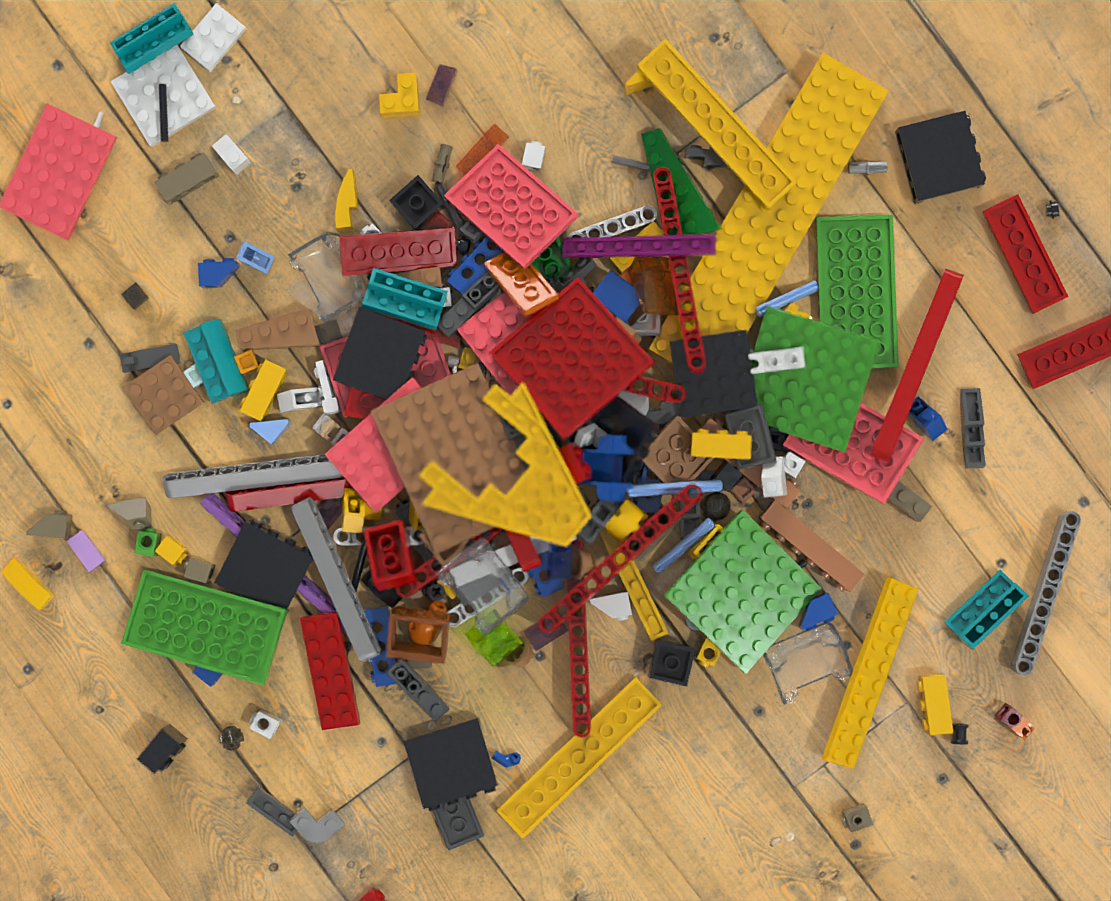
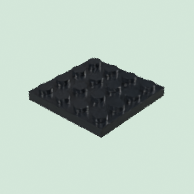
(726, 379)

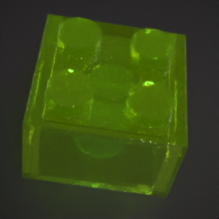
(496, 643)

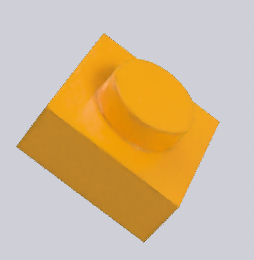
(246, 362)

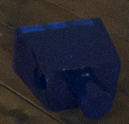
(559, 561)

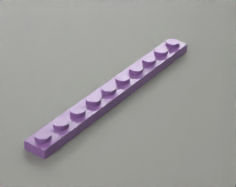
(235, 523)

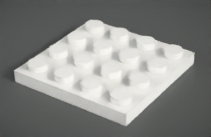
(185, 94)

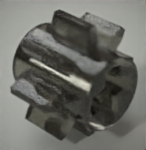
(231, 738)

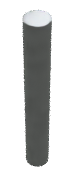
(630, 163)

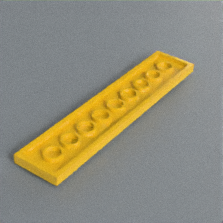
(716, 123)
(870, 673)
(578, 758)

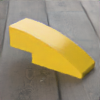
(346, 202)
(27, 584)

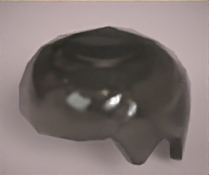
(715, 506)

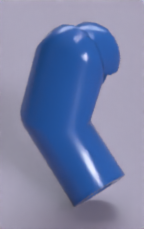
(507, 760)

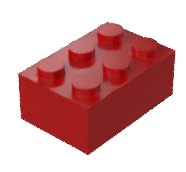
(390, 555)

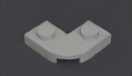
(316, 830)

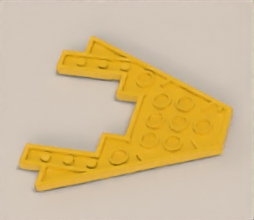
(542, 500)

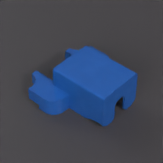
(617, 296)
(608, 467)

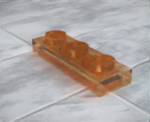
(482, 148)

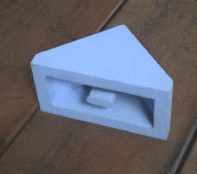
(255, 257)
(271, 430)

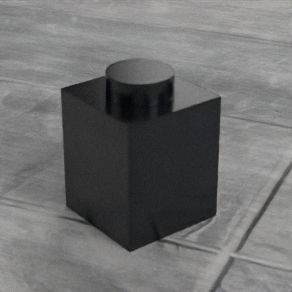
(727, 474)

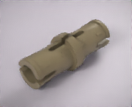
(442, 163)

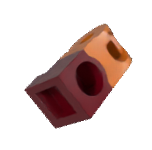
(1014, 721)

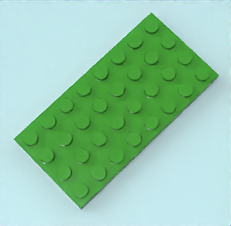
(859, 279)
(204, 627)

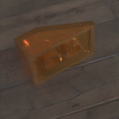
(654, 285)

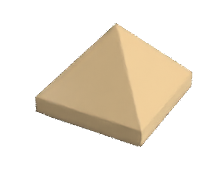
(329, 430)

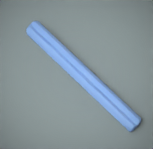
(673, 488)

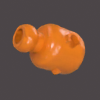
(426, 633)

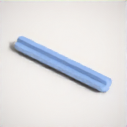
(788, 298)
(683, 545)

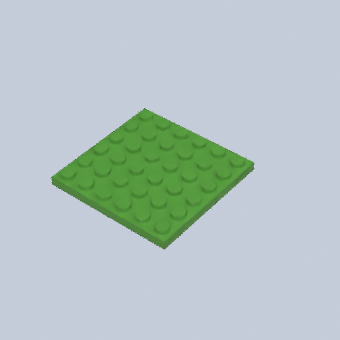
(825, 394)
(742, 591)

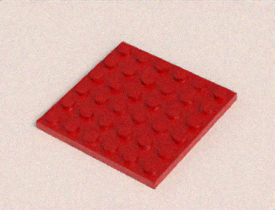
(572, 358)

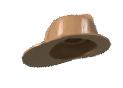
(581, 563)
(519, 656)

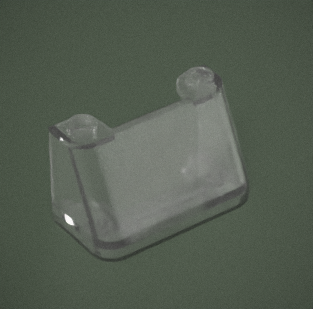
(322, 269)
(485, 584)
(807, 659)

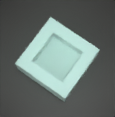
(193, 376)

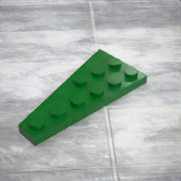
(692, 211)

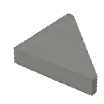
(648, 324)

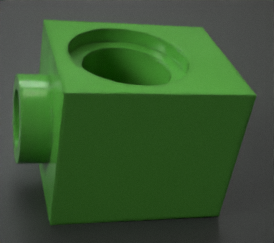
(141, 548)

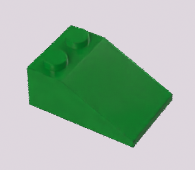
(551, 261)

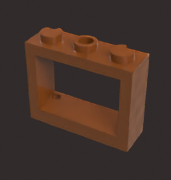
(415, 651)

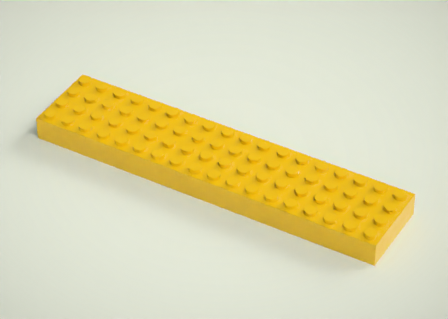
(760, 241)

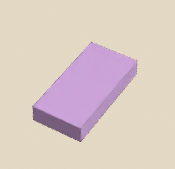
(86, 551)

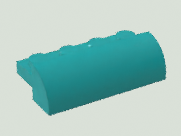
(151, 38)
(404, 299)
(216, 360)
(986, 609)

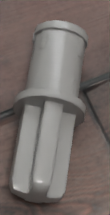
(867, 167)

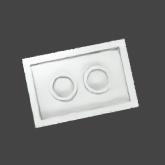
(213, 37)

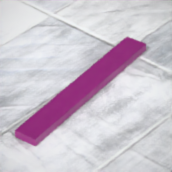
(639, 246)

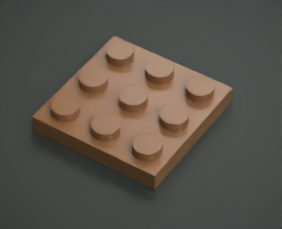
(163, 394)
(671, 454)

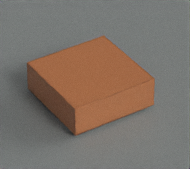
(743, 490)

